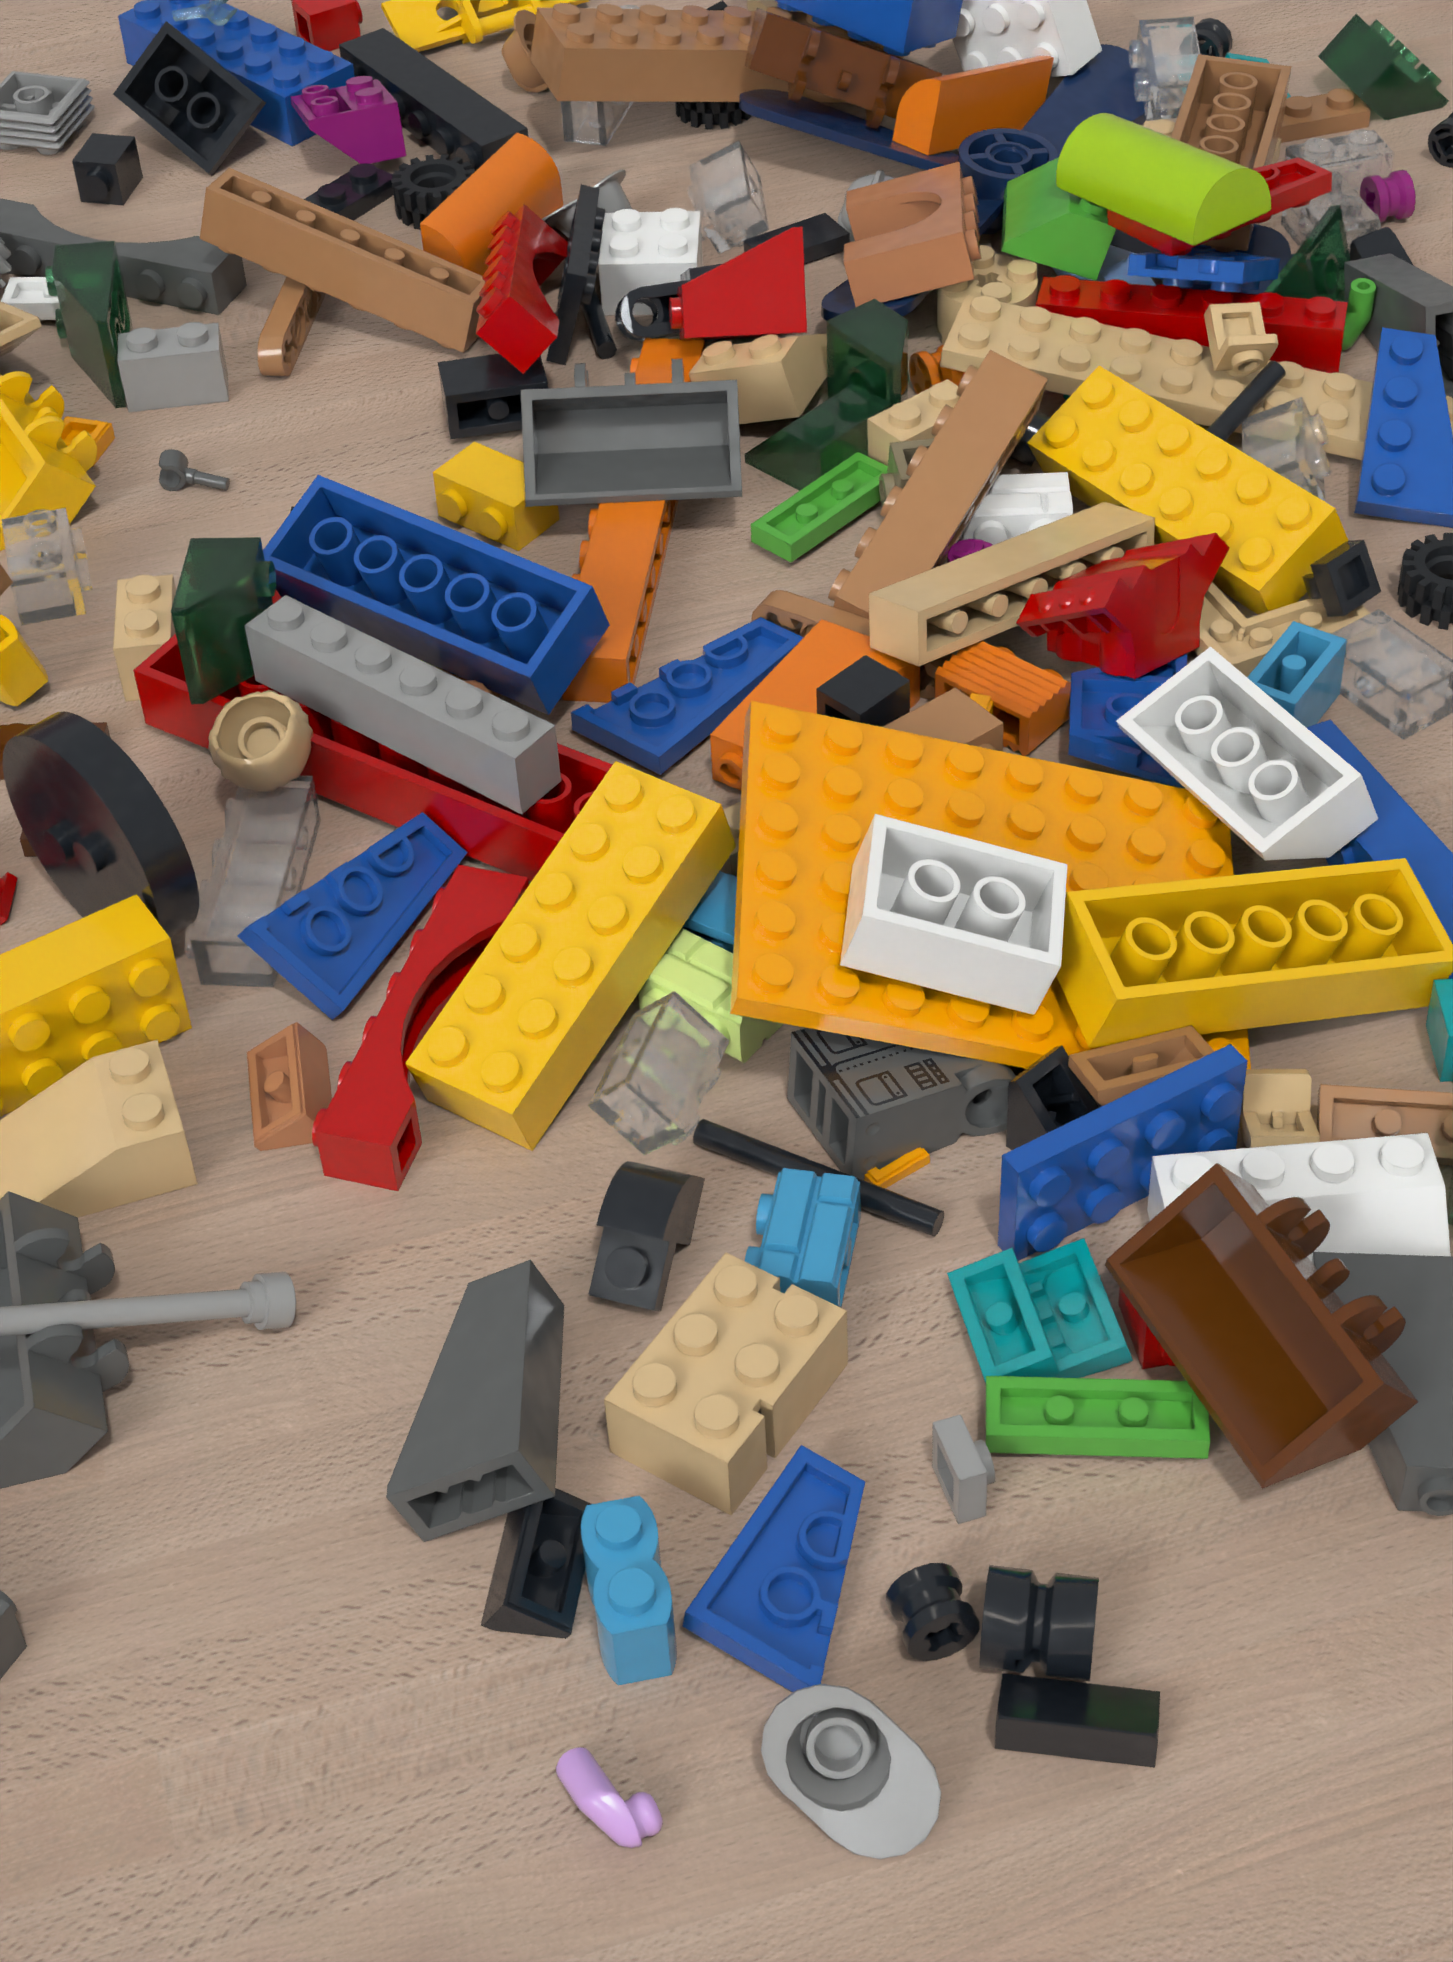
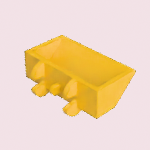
(34, 460)

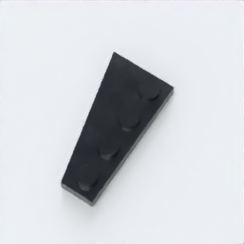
(579, 269)

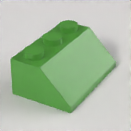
(1053, 224)

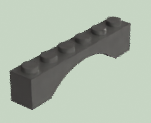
(170, 272)

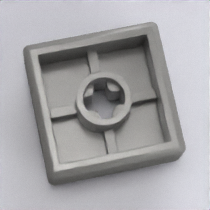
(41, 110)

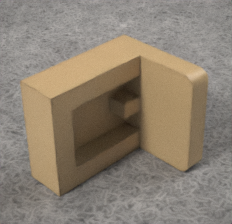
(1238, 337)
(1277, 1108)

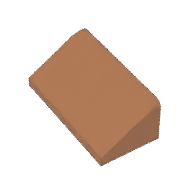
(287, 1087)

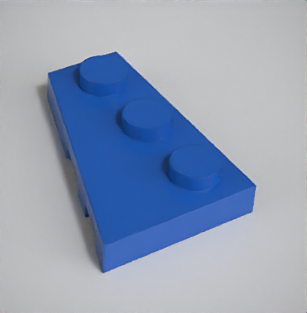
(784, 1574)

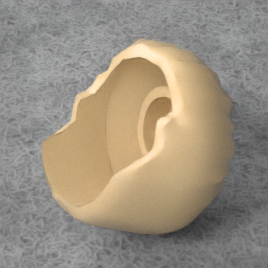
(261, 741)

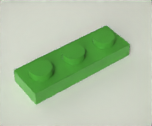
(820, 508)
(1095, 1417)

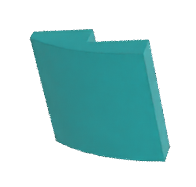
(1039, 1314)

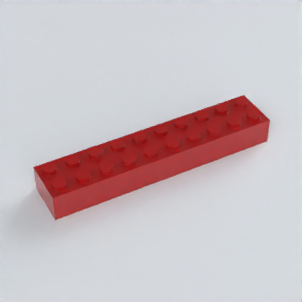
(384, 782)

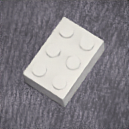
(1021, 29)
(955, 915)

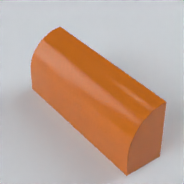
(949, 108)
(510, 178)

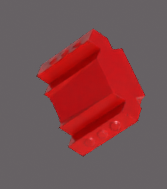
(1130, 608)

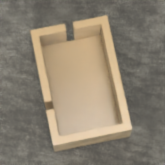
(721, 1358)

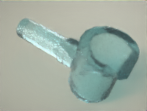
(211, 10)

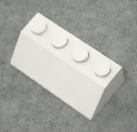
(1251, 762)

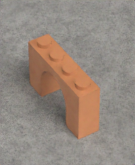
(912, 234)

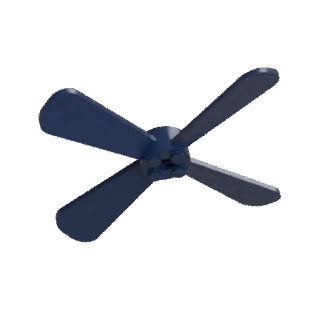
(994, 154)

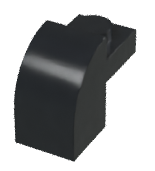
(642, 1222)

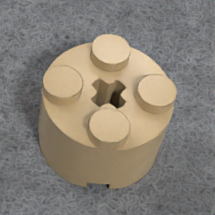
(996, 276)

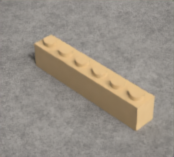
(990, 587)

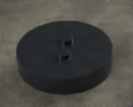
(98, 821)

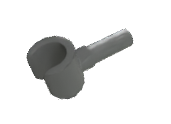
(176, 473)

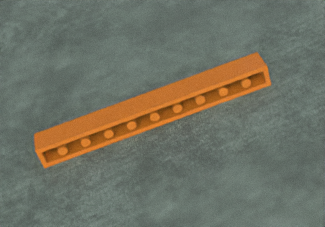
(628, 553)

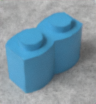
(629, 1590)

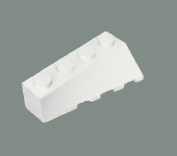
(1372, 1190)

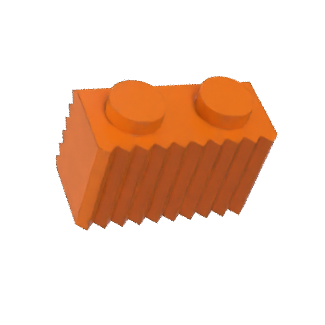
(1024, 697)

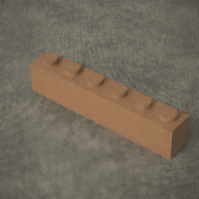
(342, 259)
(944, 480)

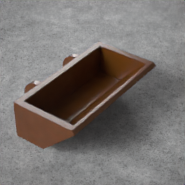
(831, 66)
(1261, 1328)

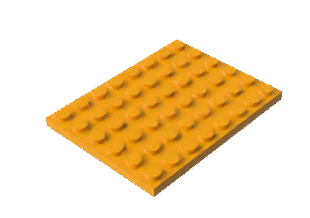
(803, 818)

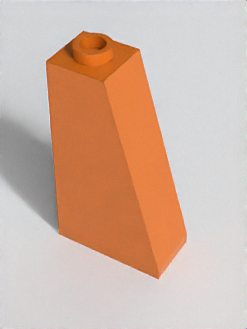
(794, 684)

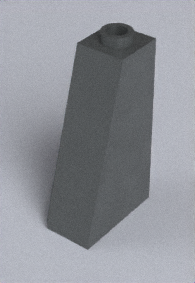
(1408, 302)
(489, 1410)
(1418, 1446)

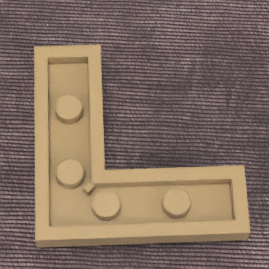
(1248, 640)

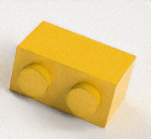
(488, 496)

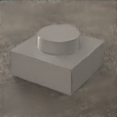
(961, 1468)

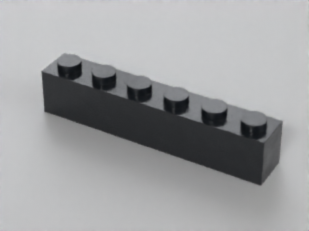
(431, 100)

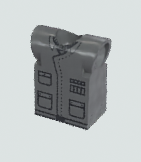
(887, 1099)

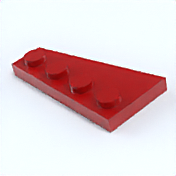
(1290, 186)

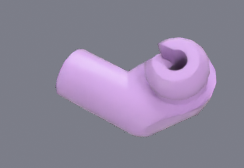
(598, 1799)

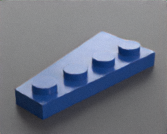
(1407, 435)
(688, 699)
(352, 918)

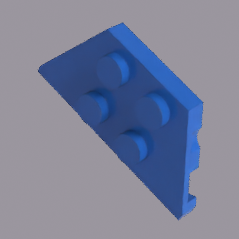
(1204, 266)
(1097, 704)

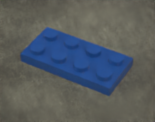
(1105, 1157)

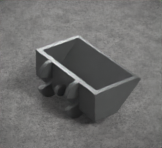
(631, 441)
(55, 1376)

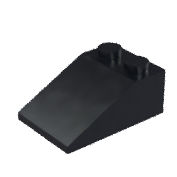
(189, 98)

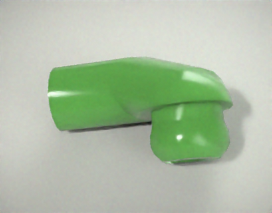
(1358, 310)

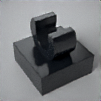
(1343, 578)

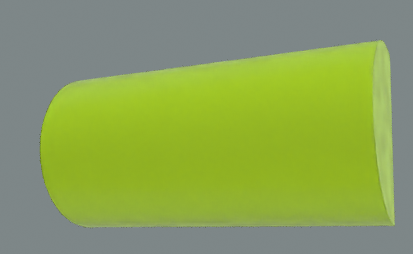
(1159, 179)

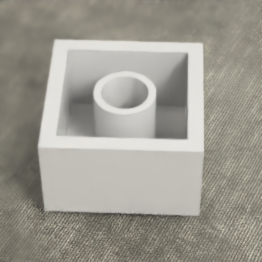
(646, 251)

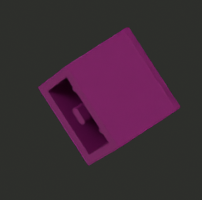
(354, 118)

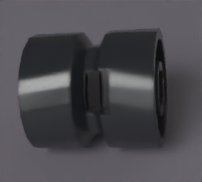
(1038, 1622)

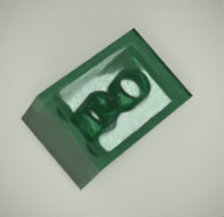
(91, 310)

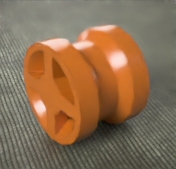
(926, 370)

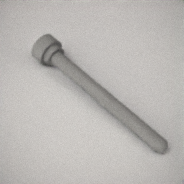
(265, 1301)

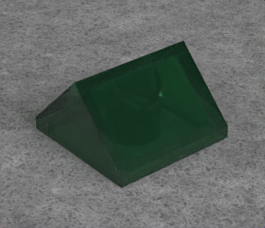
(1317, 262)

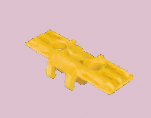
(423, 29)

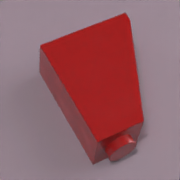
(747, 295)

